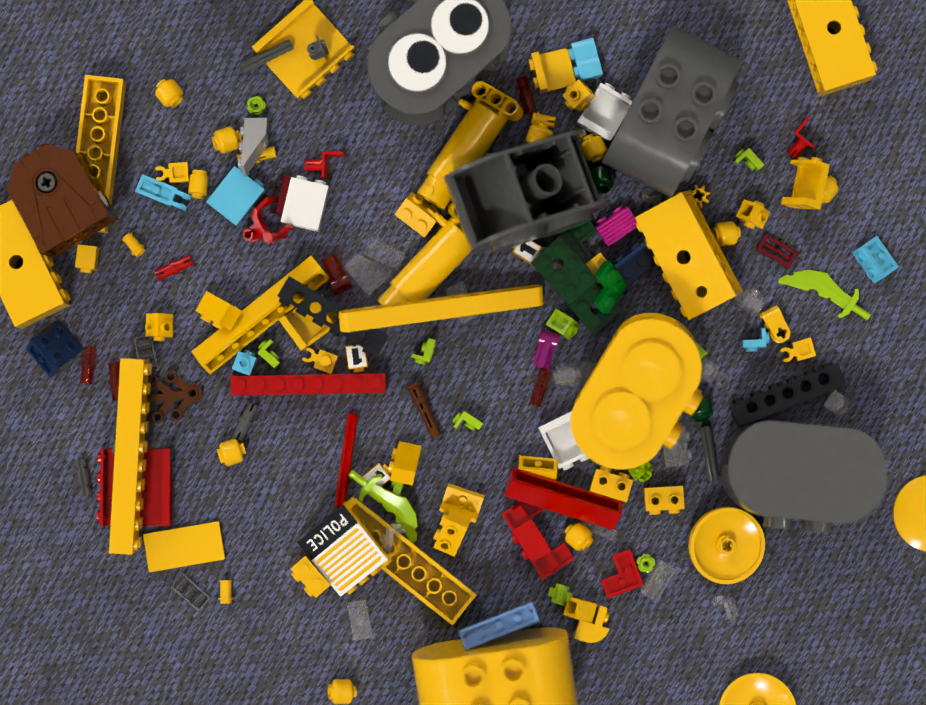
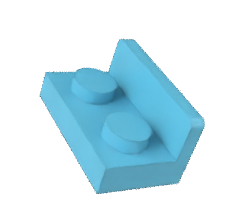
(875, 259)

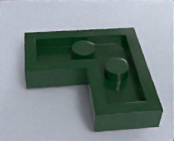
(576, 236)

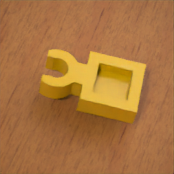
(176, 173)
(801, 350)
(323, 360)

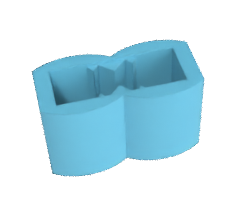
(586, 60)

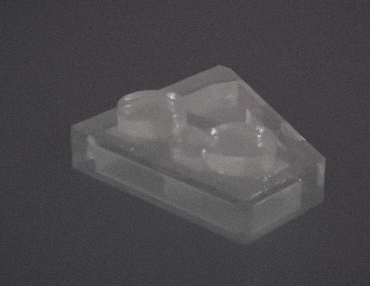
(367, 274)

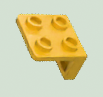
(551, 70)

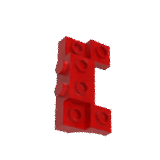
(533, 544)

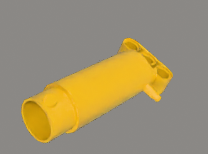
(470, 139)
(430, 264)

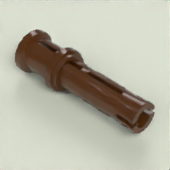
(420, 401)

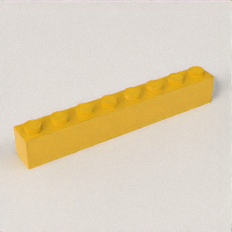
(256, 318)

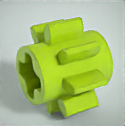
(641, 472)
(560, 594)

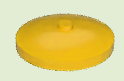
(910, 513)
(726, 545)
(757, 690)

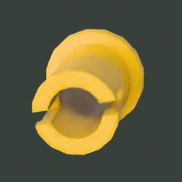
(536, 117)
(133, 244)
(225, 592)

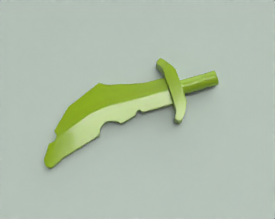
(825, 288)
(390, 501)

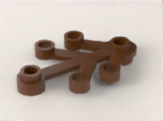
(170, 396)

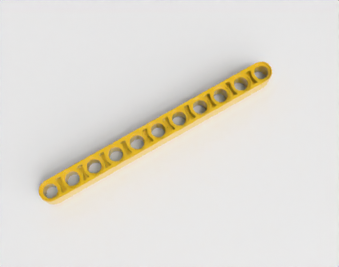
(440, 308)

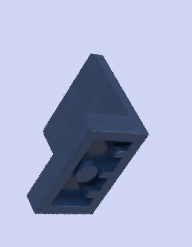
(634, 263)
(54, 348)

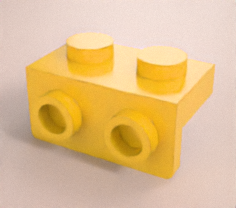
(417, 214)
(462, 501)

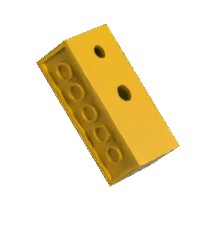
(835, 59)
(681, 227)
(34, 288)

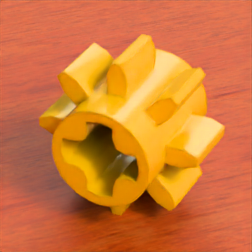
(700, 191)

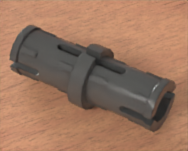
(245, 421)

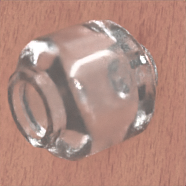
(566, 375)

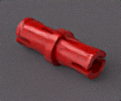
(174, 267)

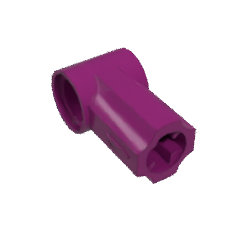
(546, 345)

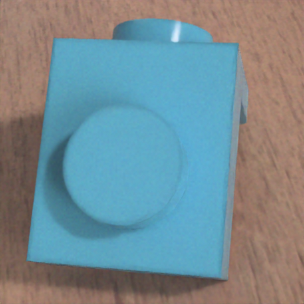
(752, 345)
(245, 362)

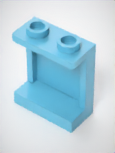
(236, 195)

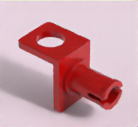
(801, 142)
(323, 163)

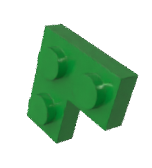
(612, 289)

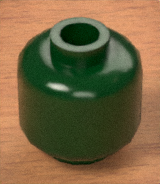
(603, 178)
(703, 410)

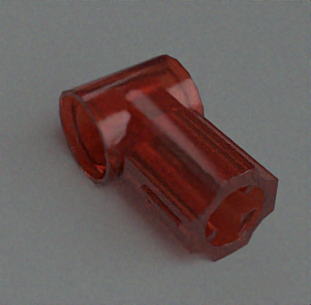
(338, 279)

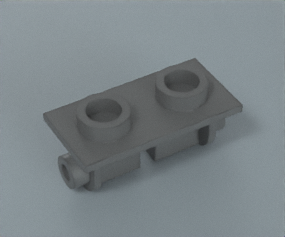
(317, 49)

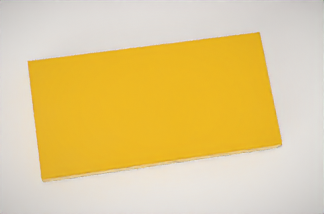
(184, 546)

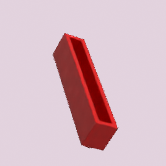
(563, 498)

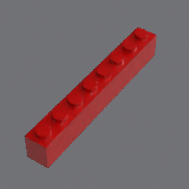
(308, 384)

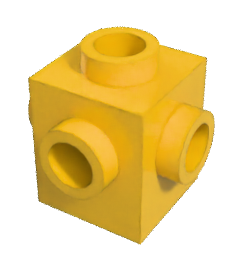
(578, 96)
(753, 214)
(159, 326)

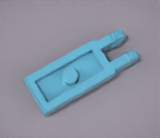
(160, 192)

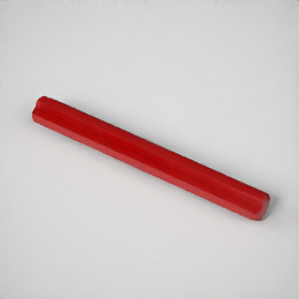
(346, 459)

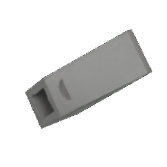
(255, 140)

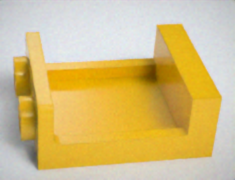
(808, 184)
(302, 329)

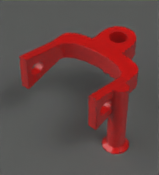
(259, 230)

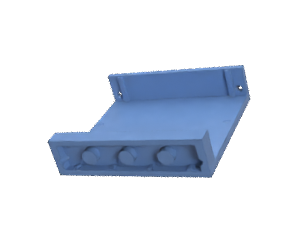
(499, 625)

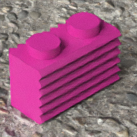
(616, 226)

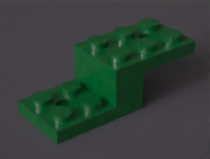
(574, 284)

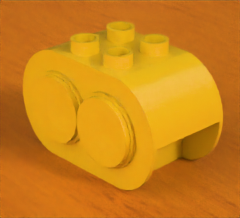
(638, 392)
(508, 670)

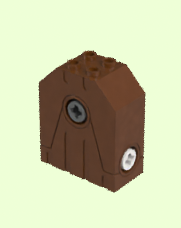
(58, 198)

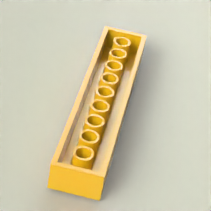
(129, 456)

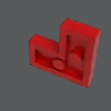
(627, 577)

